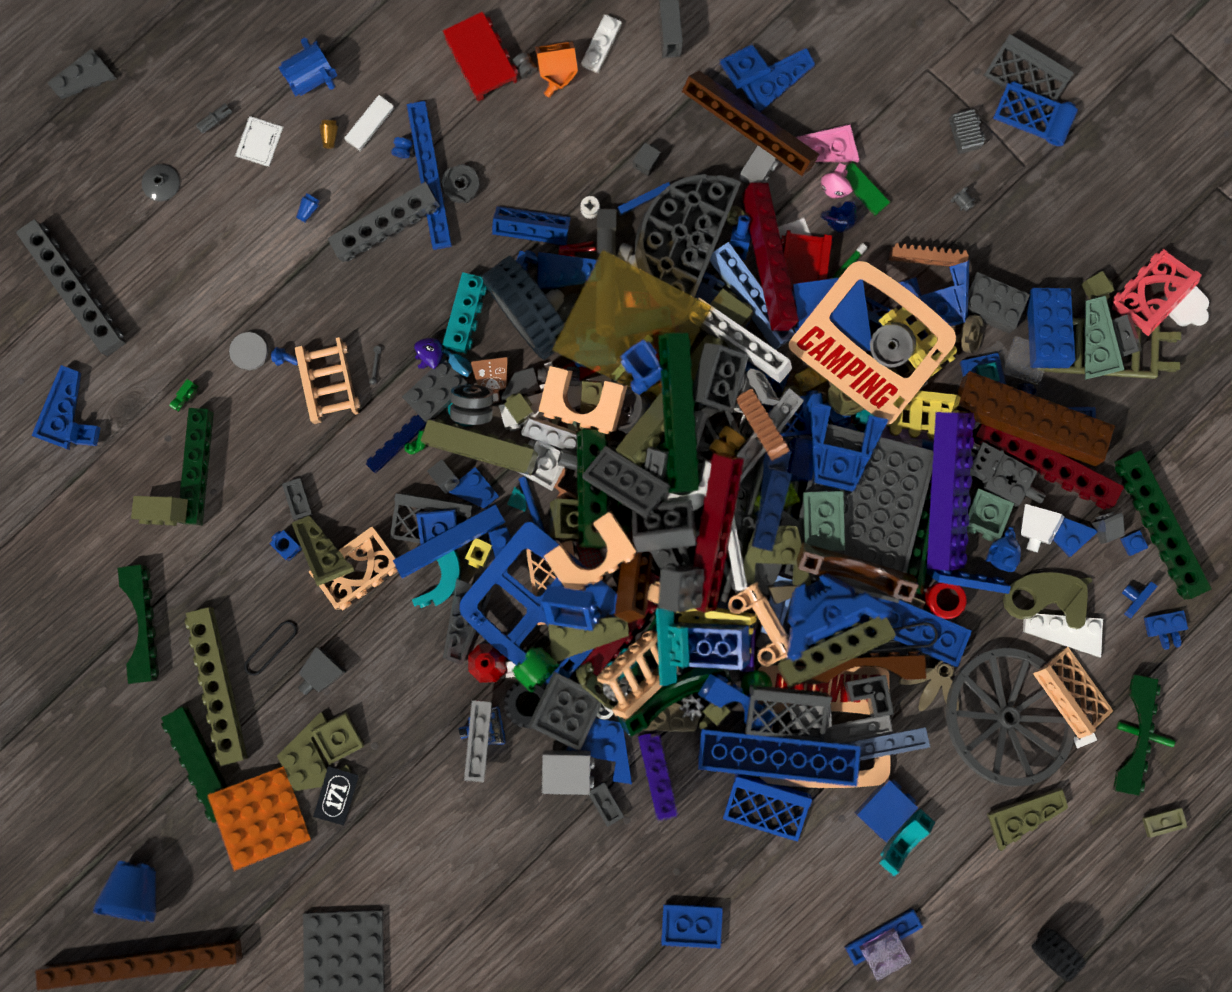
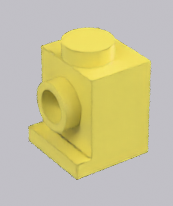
(478, 545)

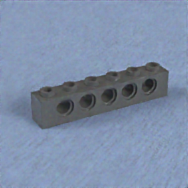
(374, 220)

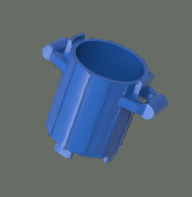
(307, 69)

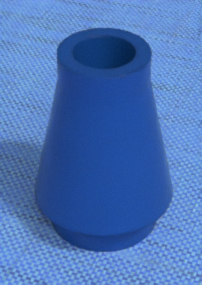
(307, 207)

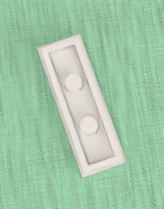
(369, 123)

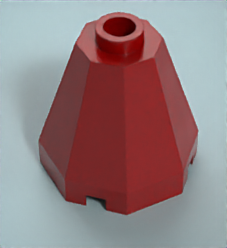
(495, 668)

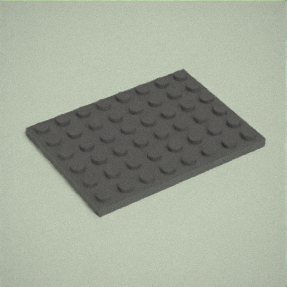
(883, 508)

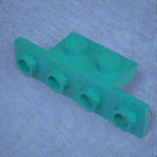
(672, 646)

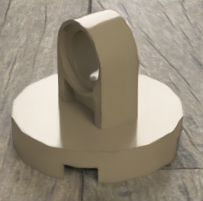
(970, 333)

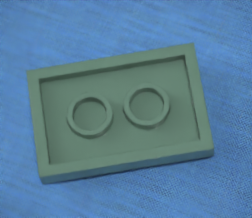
(824, 520)

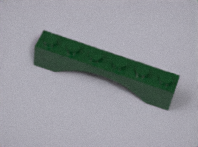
(142, 664)
(686, 685)
(1143, 694)

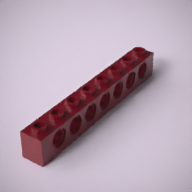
(1109, 489)

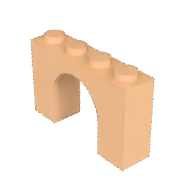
(556, 403)
(577, 577)

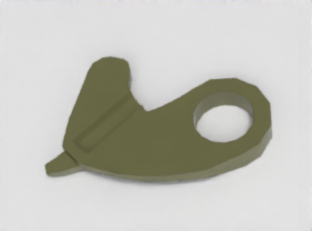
(1048, 588)

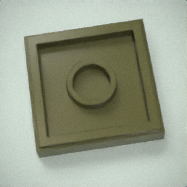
(337, 738)

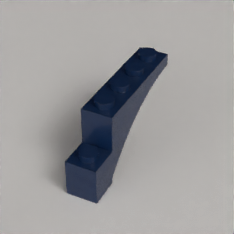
(773, 496)

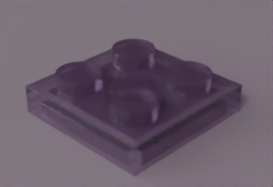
(885, 954)

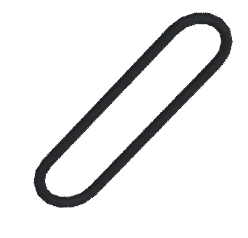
(278, 651)

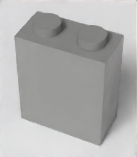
(567, 772)

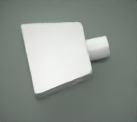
(1039, 526)

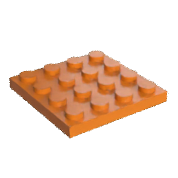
(259, 818)

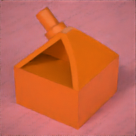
(557, 65)

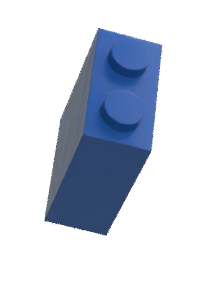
(886, 809)

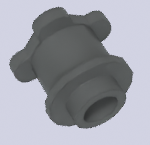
(963, 200)

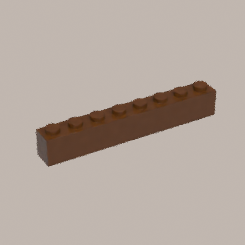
(750, 123)

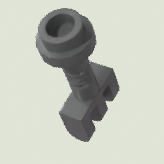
(575, 378)

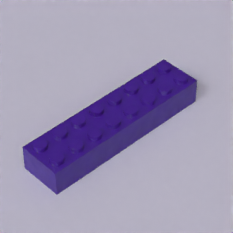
(950, 490)

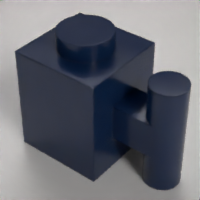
(707, 292)

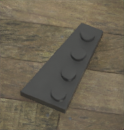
(459, 631)

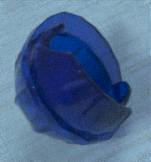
(841, 217)

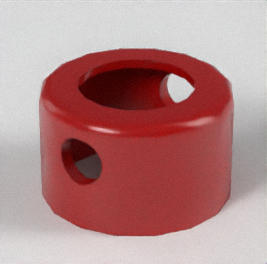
(931, 600)

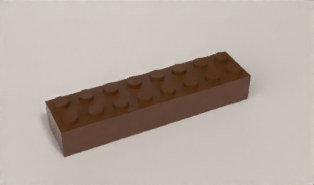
(1034, 419)

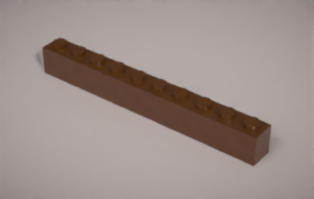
(138, 964)

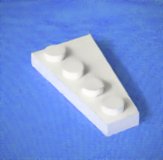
(1055, 629)

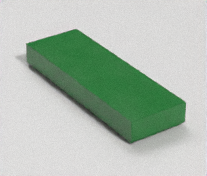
(866, 190)

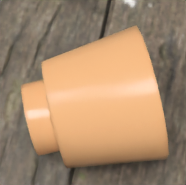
(653, 592)

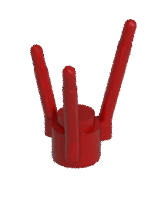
(570, 249)

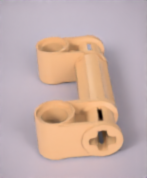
(768, 620)

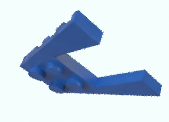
(837, 465)

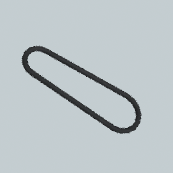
(908, 647)

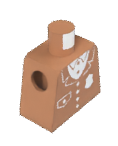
(492, 374)

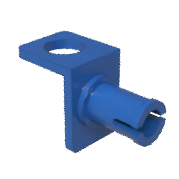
(741, 235)

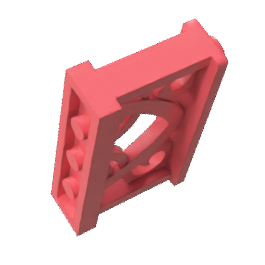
(1155, 317)

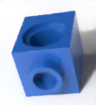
(293, 548)

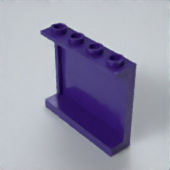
(657, 775)

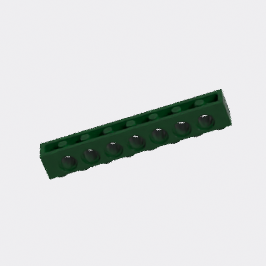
(1180, 547)

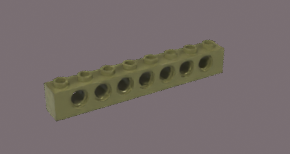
(224, 693)

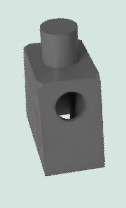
(319, 672)

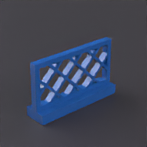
(776, 792)

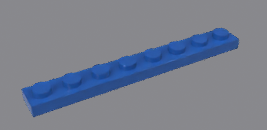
(429, 172)

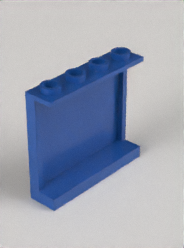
(848, 316)

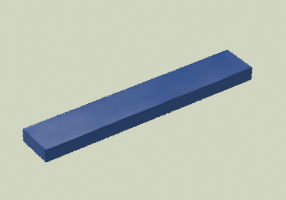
(448, 541)

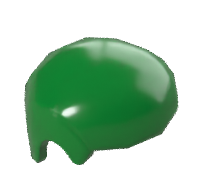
(755, 677)

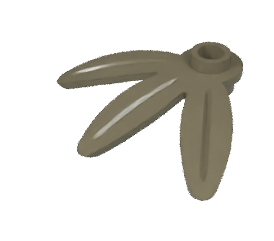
(931, 689)

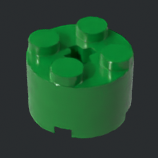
(535, 668)

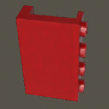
(480, 54)
(806, 257)

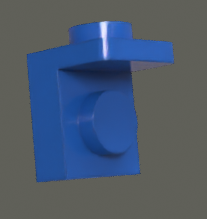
(526, 256)

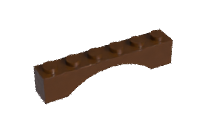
(824, 561)
(907, 667)

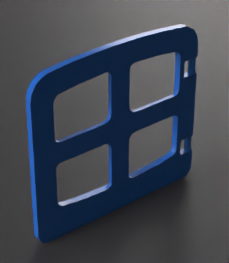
(539, 542)

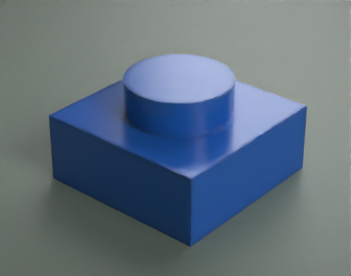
(1134, 543)

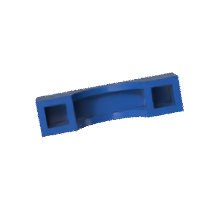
(720, 693)

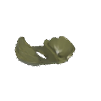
(588, 680)

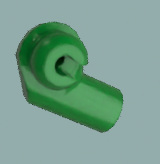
(415, 446)

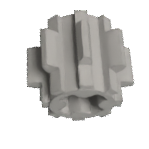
(686, 703)

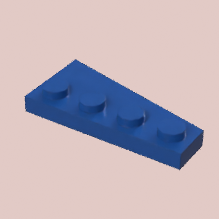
(781, 78)
(562, 270)
(59, 408)
(969, 580)

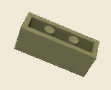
(159, 510)

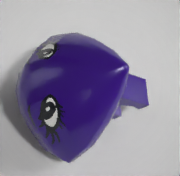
(429, 352)

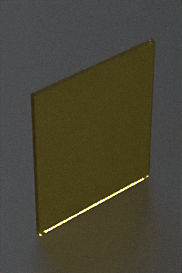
(621, 309)

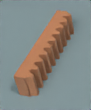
(926, 256)
(762, 424)

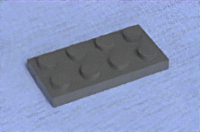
(626, 482)

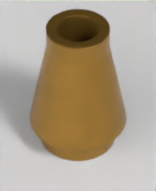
(328, 133)

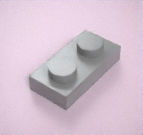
(762, 387)

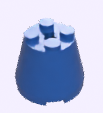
(129, 893)

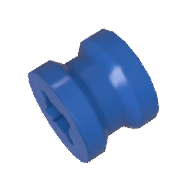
(401, 147)

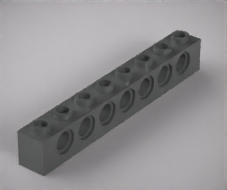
(30, 236)

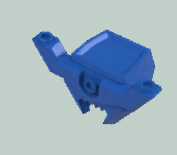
(825, 610)

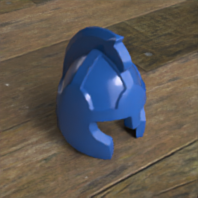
(1005, 552)

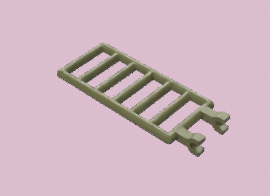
(1134, 372)

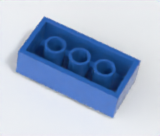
(1050, 328)
(718, 645)

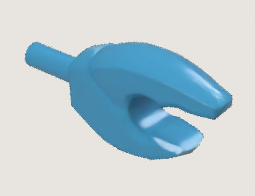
(459, 363)

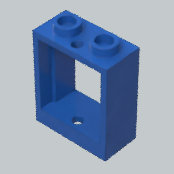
(559, 599)

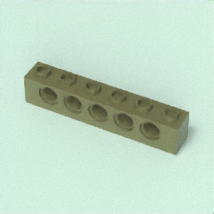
(884, 634)

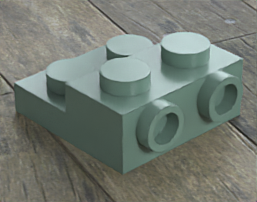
(988, 515)

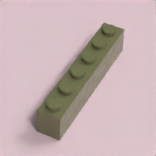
(480, 447)

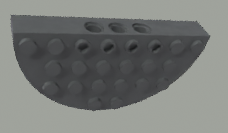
(683, 229)

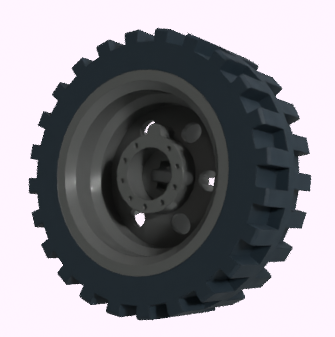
(524, 305)

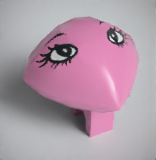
(835, 183)

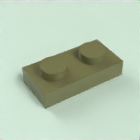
(1164, 822)

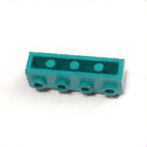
(464, 313)

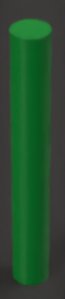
(1153, 737)

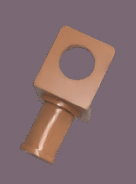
(563, 492)

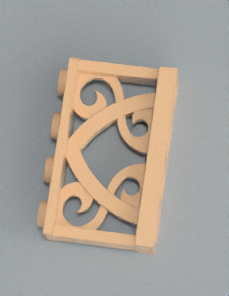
(361, 542)

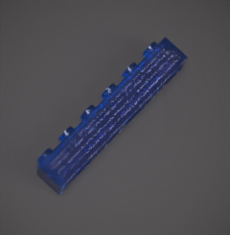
(394, 445)

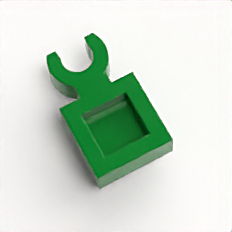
(186, 392)

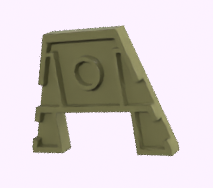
(784, 551)
(303, 760)

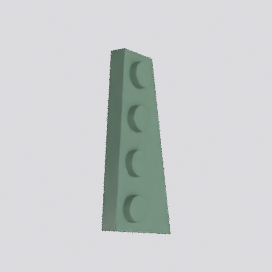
(1101, 345)

